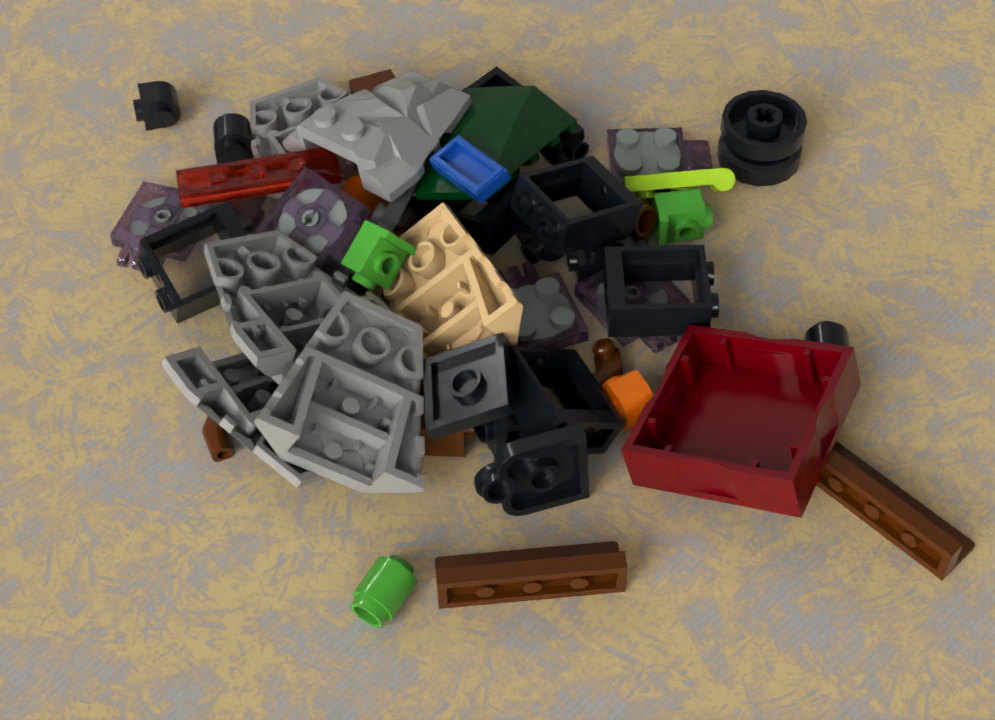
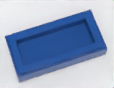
(469, 169)

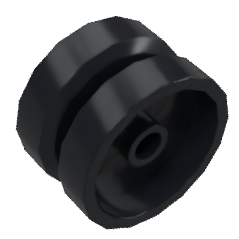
(761, 137)

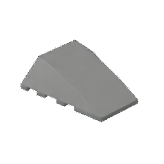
(354, 401)

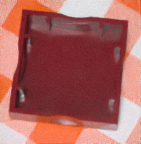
(743, 419)

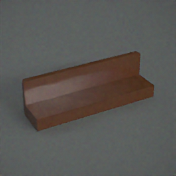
(893, 513)
(530, 574)

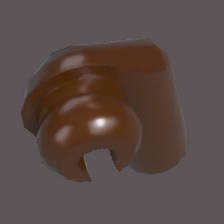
(606, 360)
(216, 440)

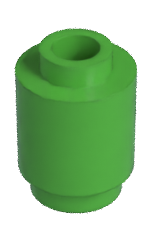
(383, 590)

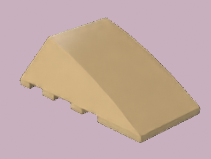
(451, 287)

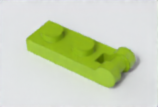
(645, 185)

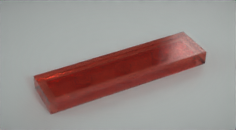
(252, 176)

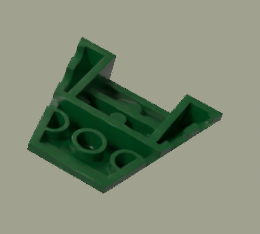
(505, 125)

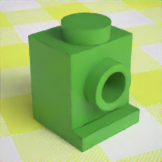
(681, 216)
(376, 256)

